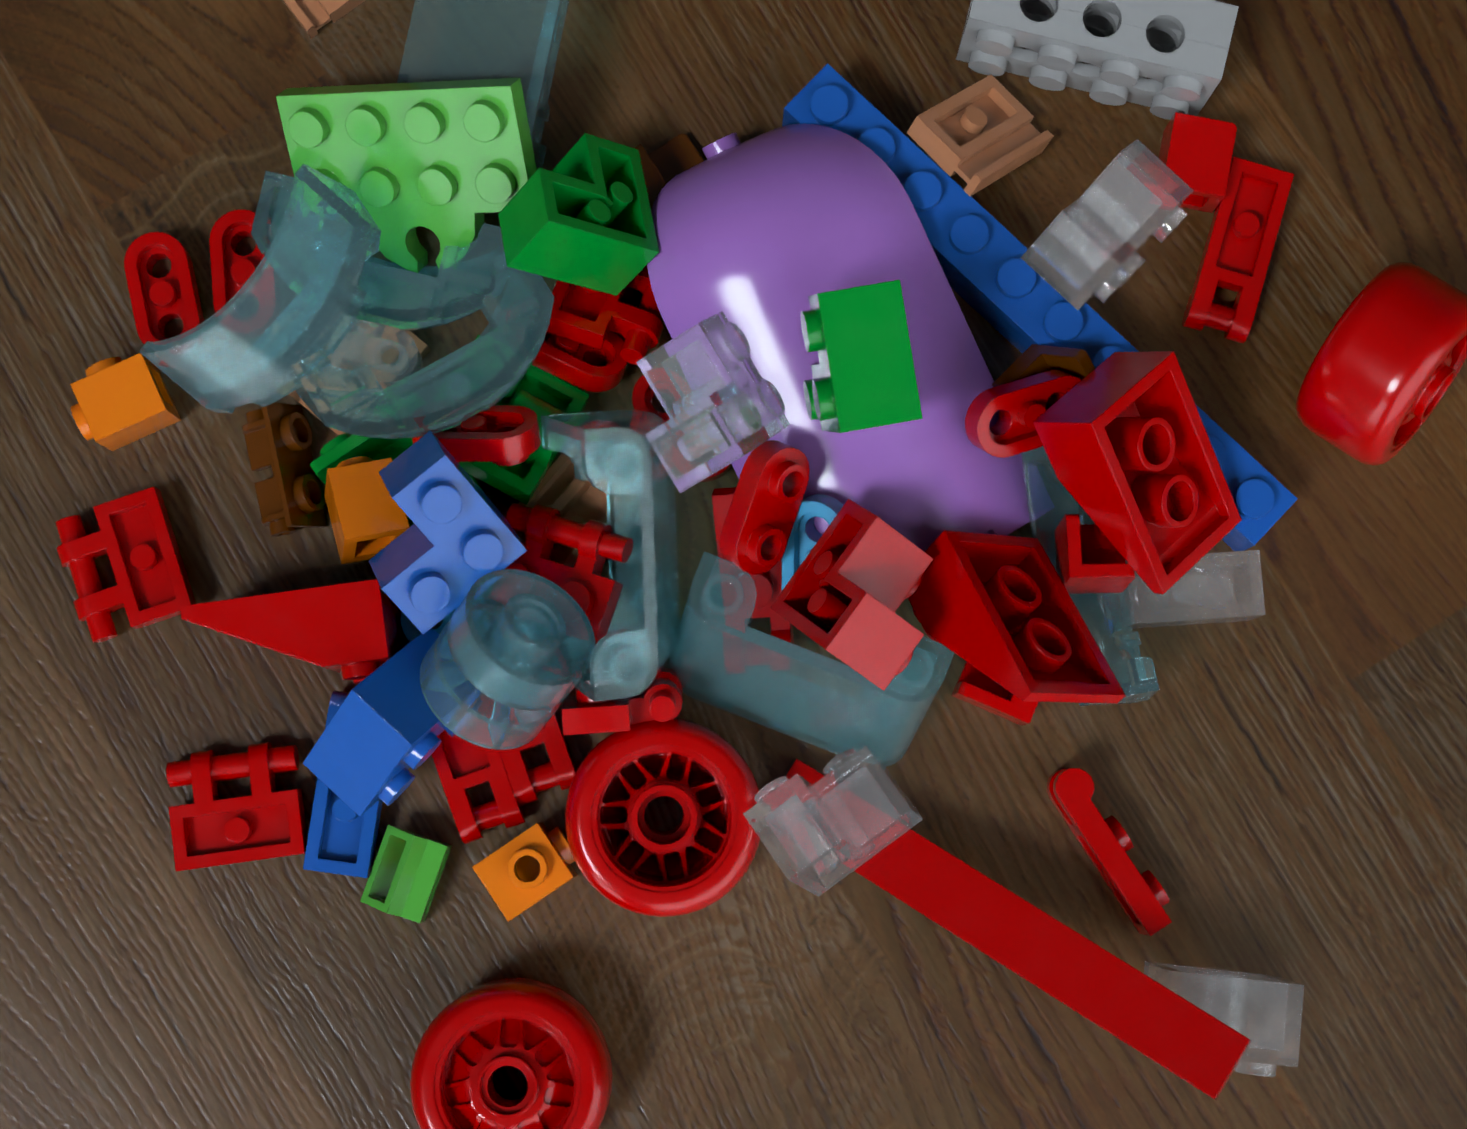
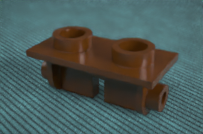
(282, 440)

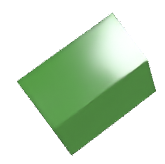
(406, 874)

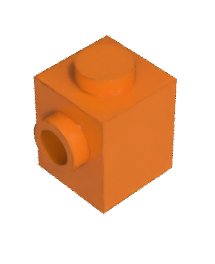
(122, 401)
(362, 509)
(527, 869)

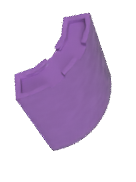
(816, 216)

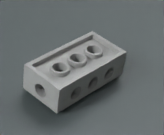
(1169, 41)

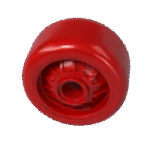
(1386, 363)
(653, 868)
(521, 1027)

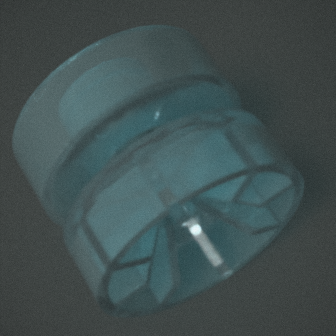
(506, 659)

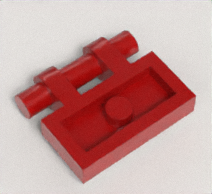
(590, 314)
(594, 544)
(143, 559)
(658, 702)
(240, 827)

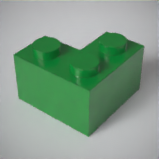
(583, 219)
(863, 359)

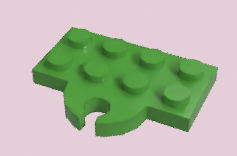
(416, 153)

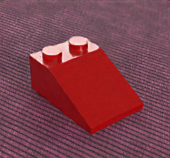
(1141, 464)
(1011, 618)
(332, 626)

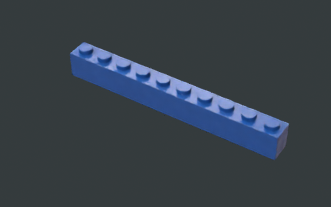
(988, 273)

